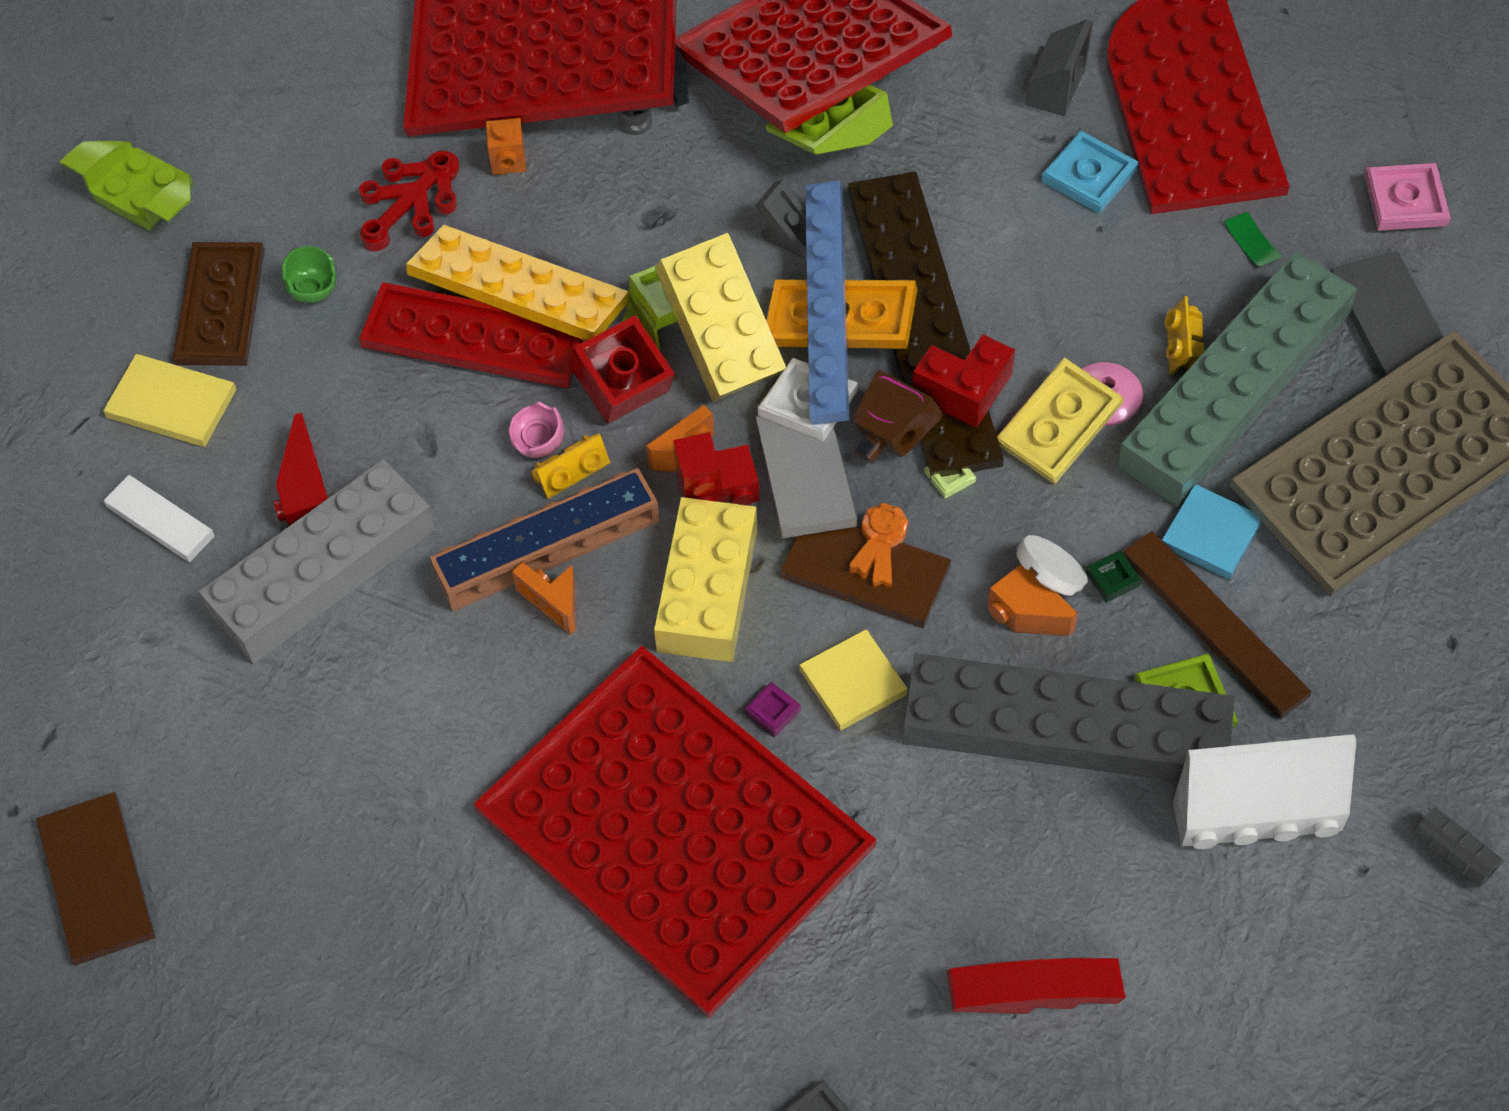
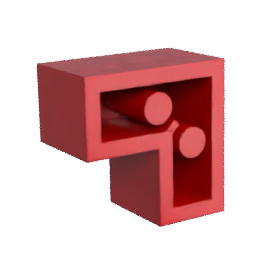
(969, 385)
(713, 474)

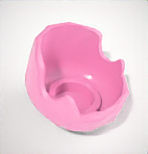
(537, 430)

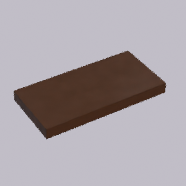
(219, 304)
(824, 561)
(95, 878)

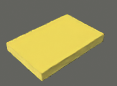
(170, 400)
(1059, 420)

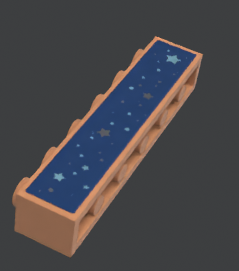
(545, 538)

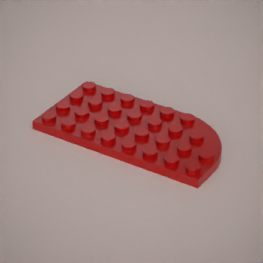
(1191, 106)

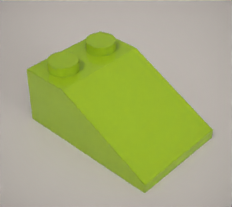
(844, 125)

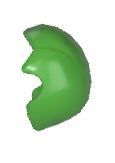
(308, 274)

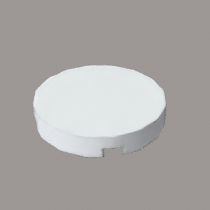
(1054, 565)

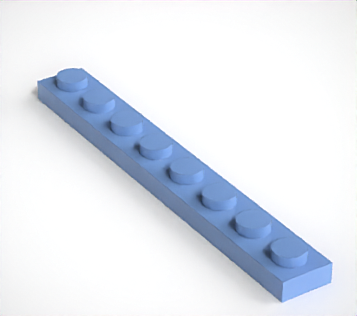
(826, 303)

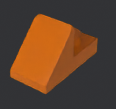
(661, 450)
(553, 599)

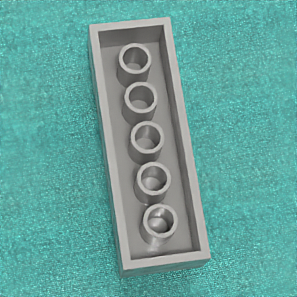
(317, 560)

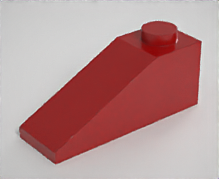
(299, 476)

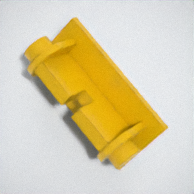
(1182, 326)
(572, 466)

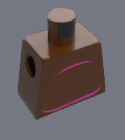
(893, 417)

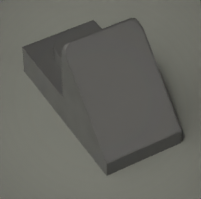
(785, 218)

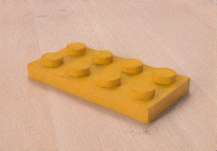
(876, 313)

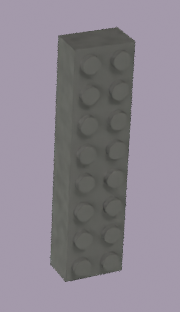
(1061, 717)

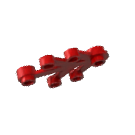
(438, 168)

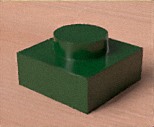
(1113, 576)

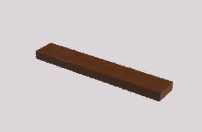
(1217, 625)

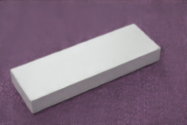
(159, 518)

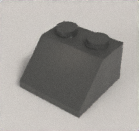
(1059, 68)

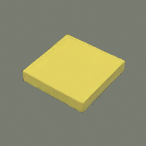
(853, 679)

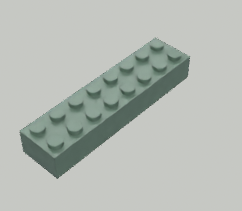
(1236, 378)

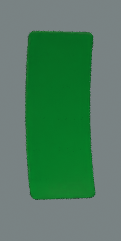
(1252, 239)

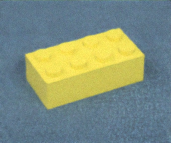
(720, 317)
(706, 579)

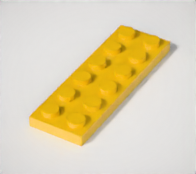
(518, 283)

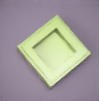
(951, 484)

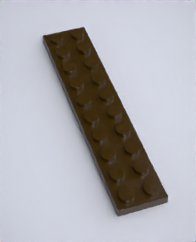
(905, 247)

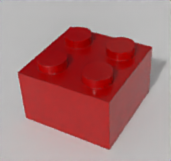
(621, 369)

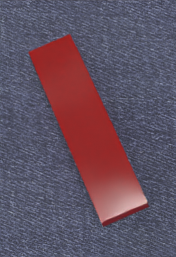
(1033, 984)

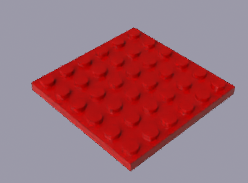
(807, 54)

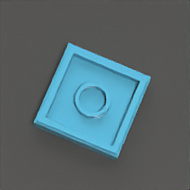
(1089, 172)
(1212, 531)

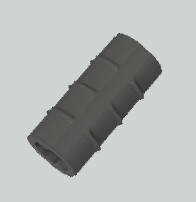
(1457, 847)

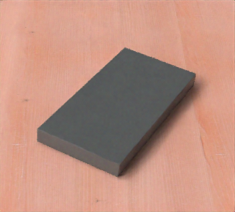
(1389, 311)

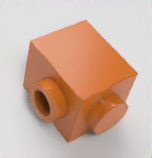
(506, 146)

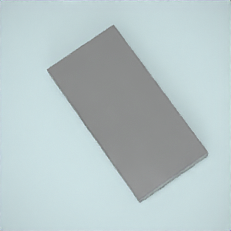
(805, 480)

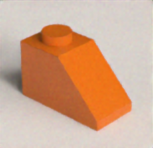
(1030, 606)

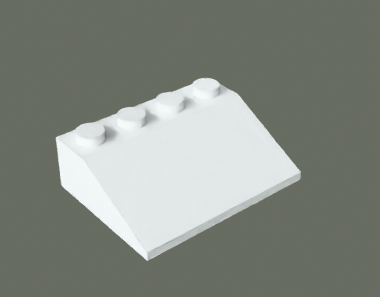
(1265, 791)

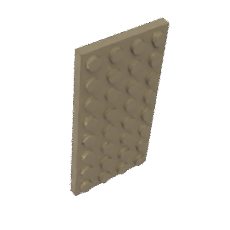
(1384, 463)

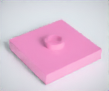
(1407, 196)

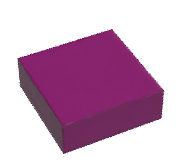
(773, 709)

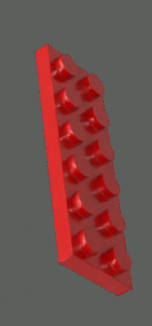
(467, 335)

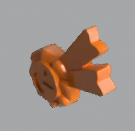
(882, 528)

